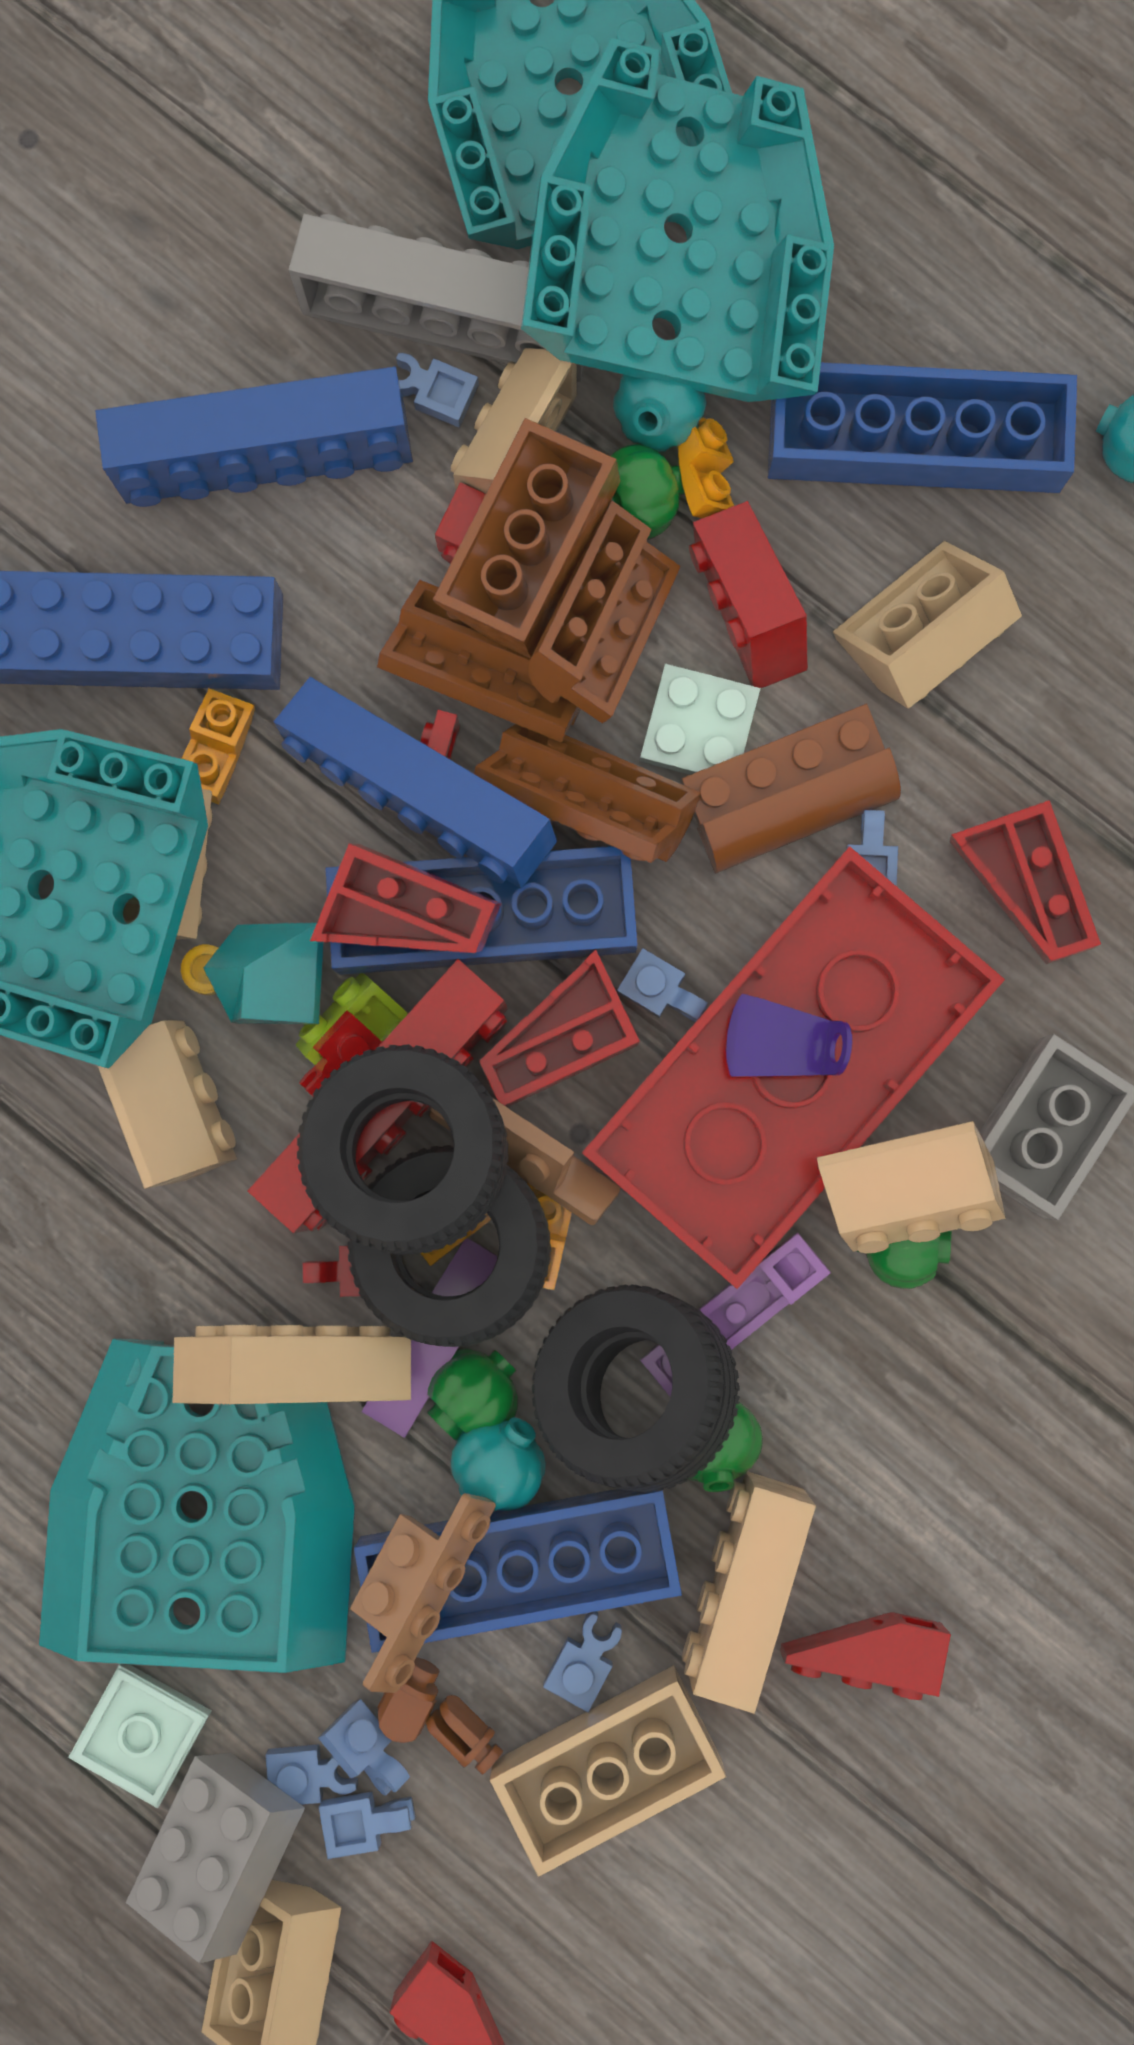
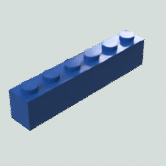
(416, 783)

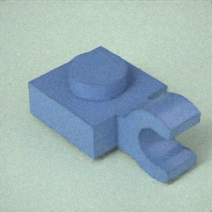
(872, 849)
(656, 985)
(359, 1746)
(354, 1823)

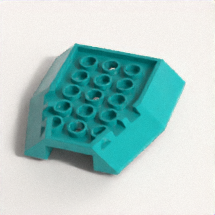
(499, 99)
(755, 217)
(107, 830)
(261, 1562)

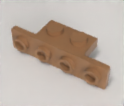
(553, 1168)
(412, 1585)

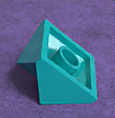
(269, 974)

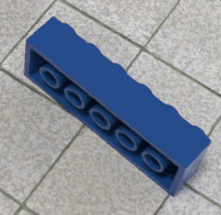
(928, 428)
(255, 436)
(140, 630)
(564, 910)
(553, 1563)

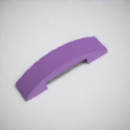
(464, 1273)
(776, 1282)

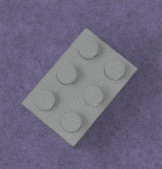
(1053, 1125)
(215, 1856)

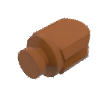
(406, 1711)
(463, 1734)

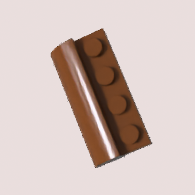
(603, 616)
(462, 664)
(793, 788)
(592, 792)

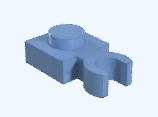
(440, 391)
(581, 1668)
(303, 1774)

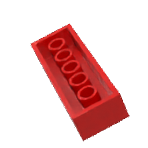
(447, 1019)

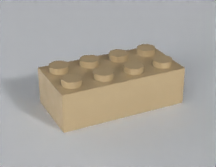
(291, 1365)
(748, 1591)
(606, 1771)

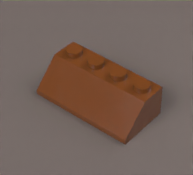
(528, 536)

